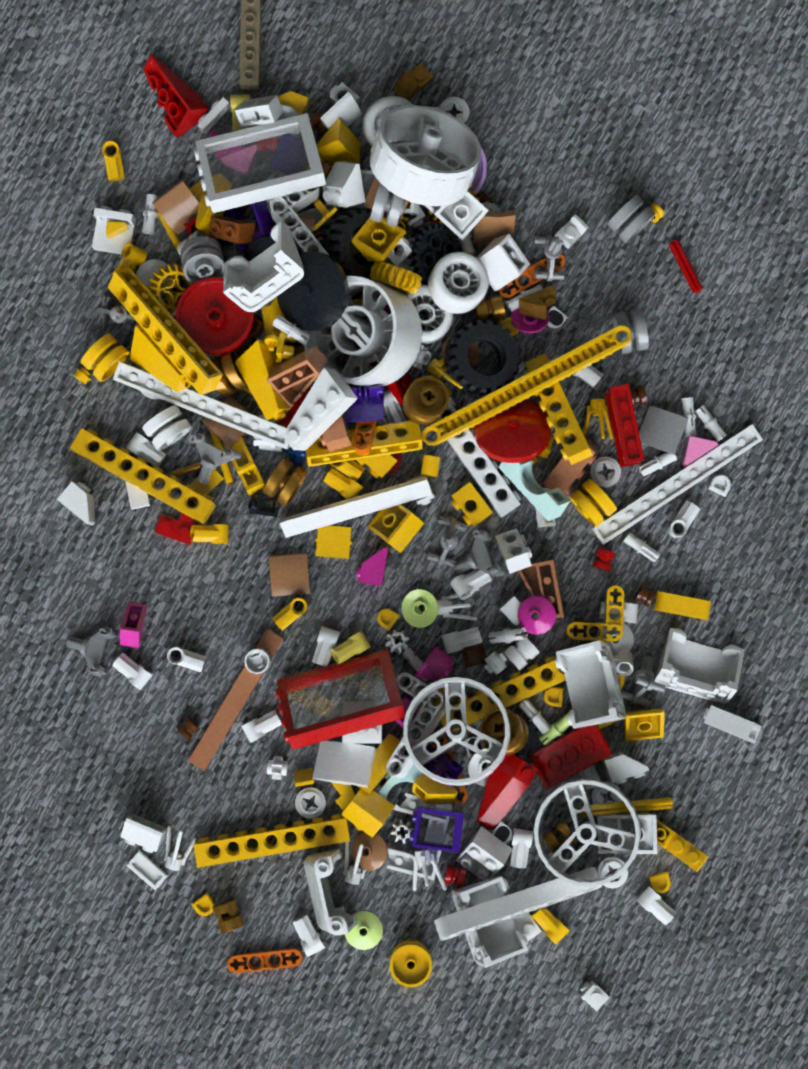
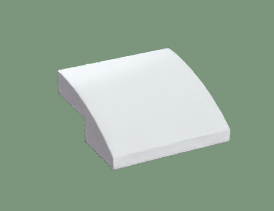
(345, 109)

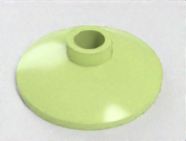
(411, 609)
(374, 931)

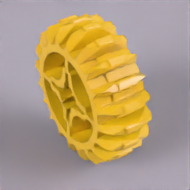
(395, 277)
(172, 281)

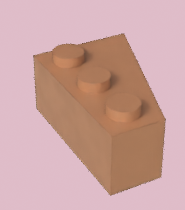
(297, 374)
(336, 435)
(565, 473)
(544, 581)

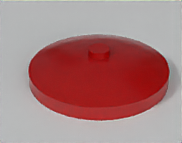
(213, 317)
(515, 433)

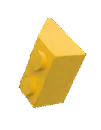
(396, 526)

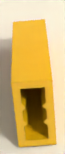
(153, 360)
(255, 368)

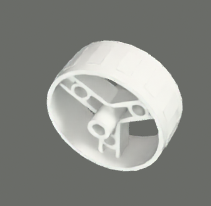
(435, 166)
(455, 688)
(557, 863)

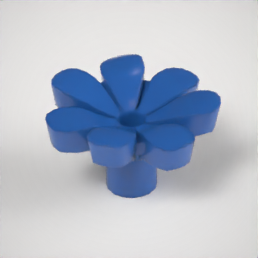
(295, 455)

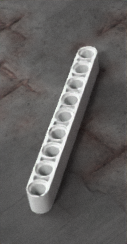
(512, 905)

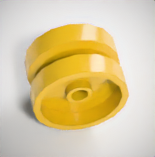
(104, 357)
(592, 502)
(410, 975)

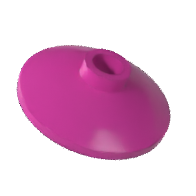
(526, 323)
(546, 614)

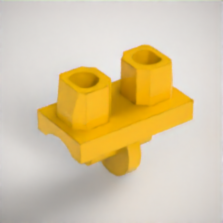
(283, 351)

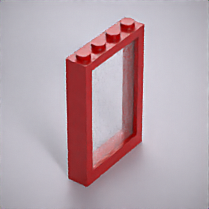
(339, 699)

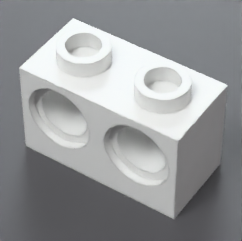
(259, 111)
(513, 550)

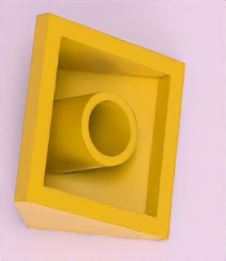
(339, 145)
(377, 239)
(644, 724)
(368, 811)

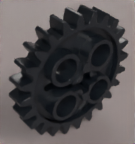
(430, 246)

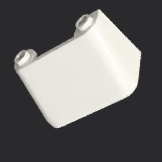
(266, 275)
(699, 668)
(591, 684)
(328, 918)
(496, 941)

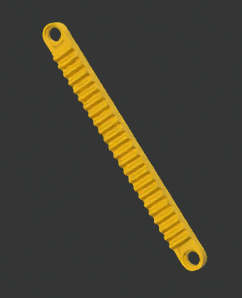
(527, 386)

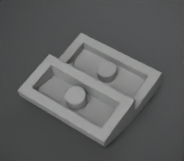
(662, 429)

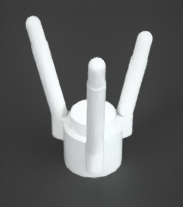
(446, 606)
(423, 858)
(174, 859)
(353, 873)

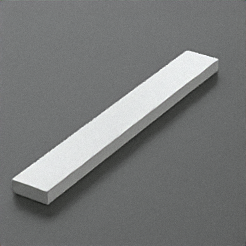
(355, 507)

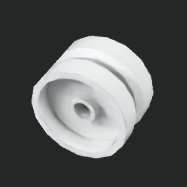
(167, 427)

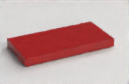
(570, 755)

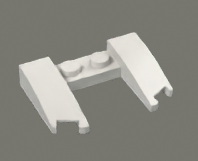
(436, 830)

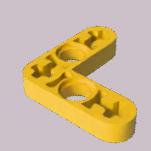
(609, 622)

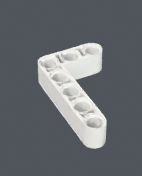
(289, 215)
(417, 724)

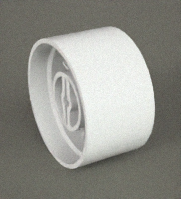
(390, 340)

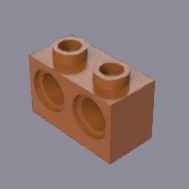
(231, 229)

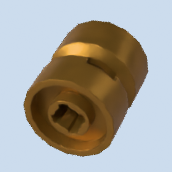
(491, 309)
(552, 839)
(230, 922)

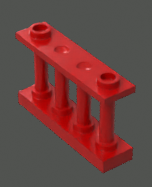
(624, 425)

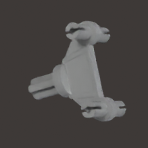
(552, 251)
(117, 313)
(211, 456)
(447, 541)
(480, 556)
(93, 649)
(644, 682)

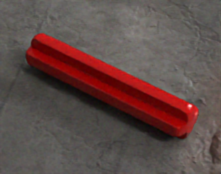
(685, 266)

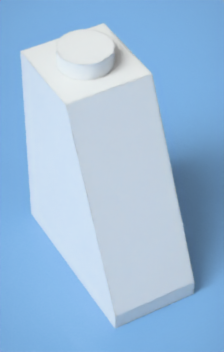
(732, 724)

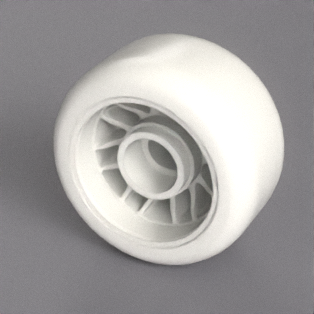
(376, 112)
(467, 273)
(438, 320)

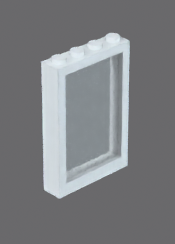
(259, 163)

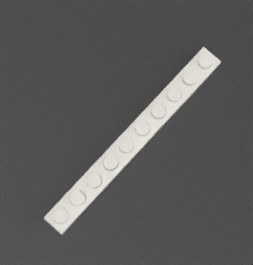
(202, 405)
(677, 484)

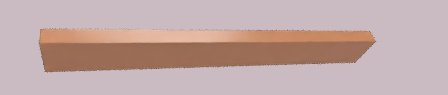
(231, 706)

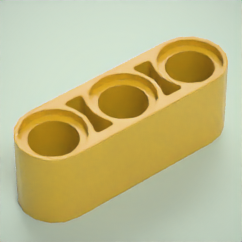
(682, 605)

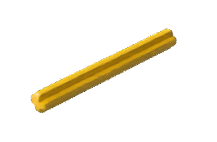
(620, 807)

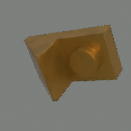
(412, 82)
(536, 304)

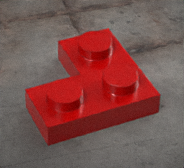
(176, 529)

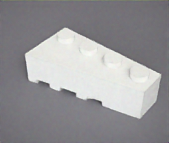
(319, 410)

